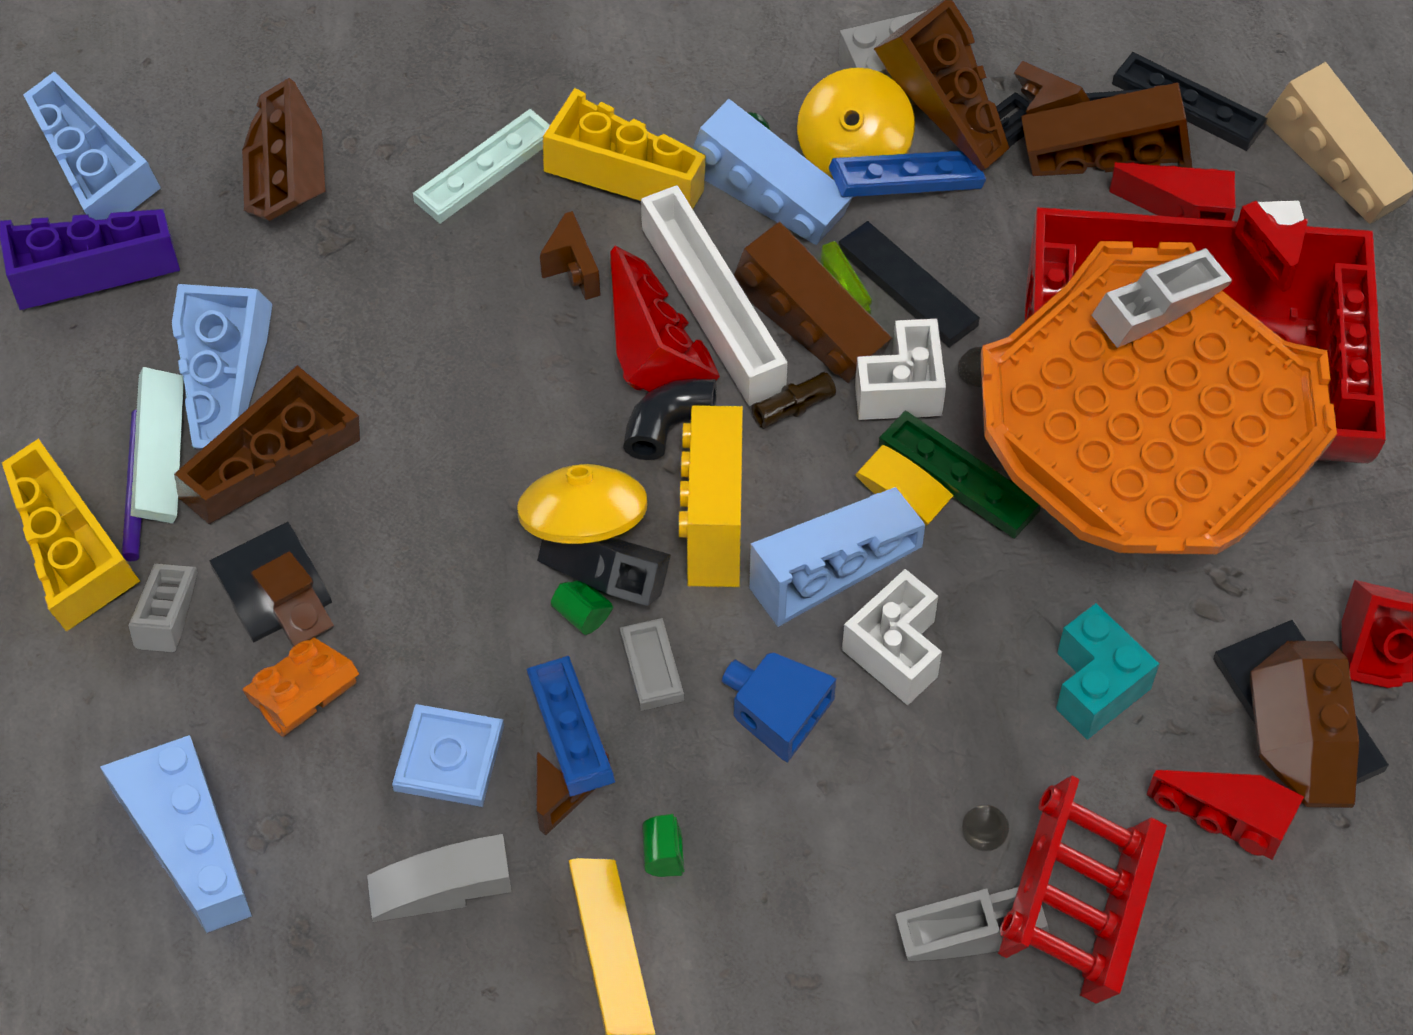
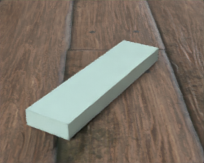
(482, 167)
(157, 445)

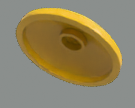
(884, 122)
(582, 504)

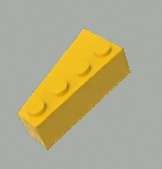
(618, 155)
(69, 546)

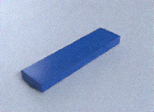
(905, 173)
(570, 726)

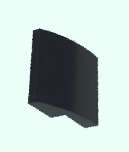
(235, 576)

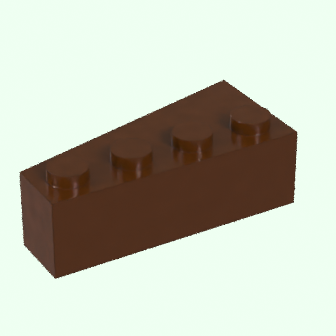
(1122, 128)
(808, 302)
(267, 445)

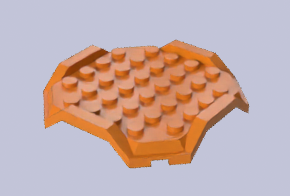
(1156, 439)

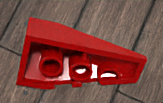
(649, 331)
(1378, 635)

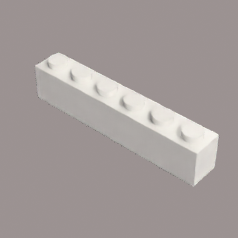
(713, 295)

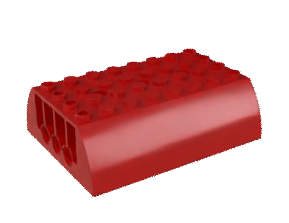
(1326, 308)

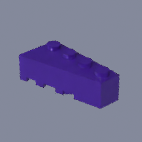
(85, 255)

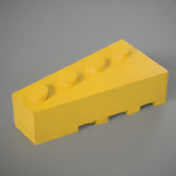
(712, 495)

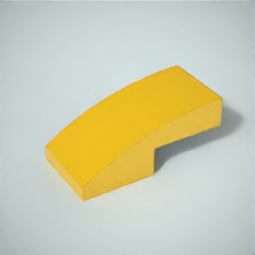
(890, 470)

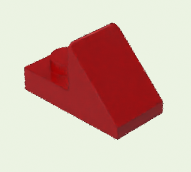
(1273, 248)

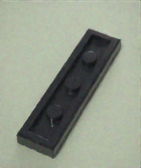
(1201, 105)
(908, 282)

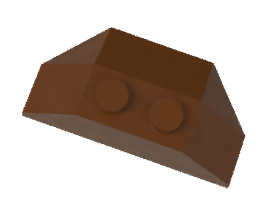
(282, 154)
(1308, 721)

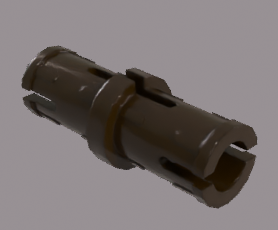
(793, 399)

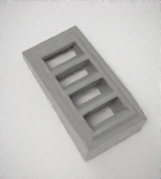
(163, 632)

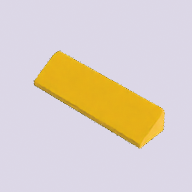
(610, 947)

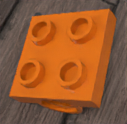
(297, 684)

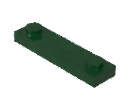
(962, 474)

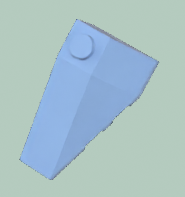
(220, 352)

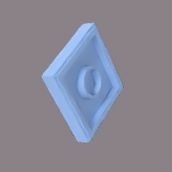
(448, 755)

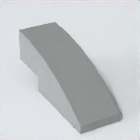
(1160, 296)
(440, 879)
(958, 925)

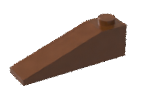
(939, 72)

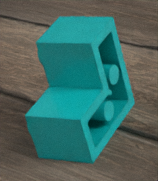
(1109, 669)

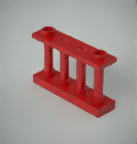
(1127, 890)

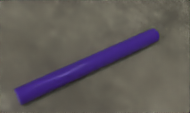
(132, 524)

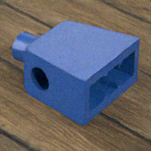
(779, 700)

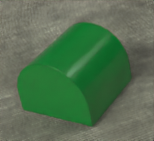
(581, 605)
(663, 846)

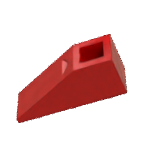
(1176, 190)
(1236, 805)

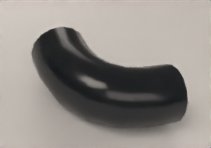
(660, 411)

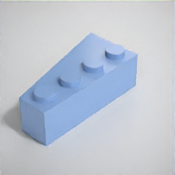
(94, 157)
(768, 174)
(832, 553)
(178, 819)

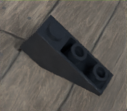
(611, 567)

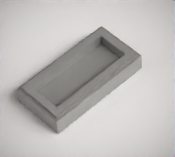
(651, 664)

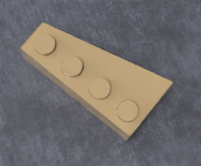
(1341, 143)

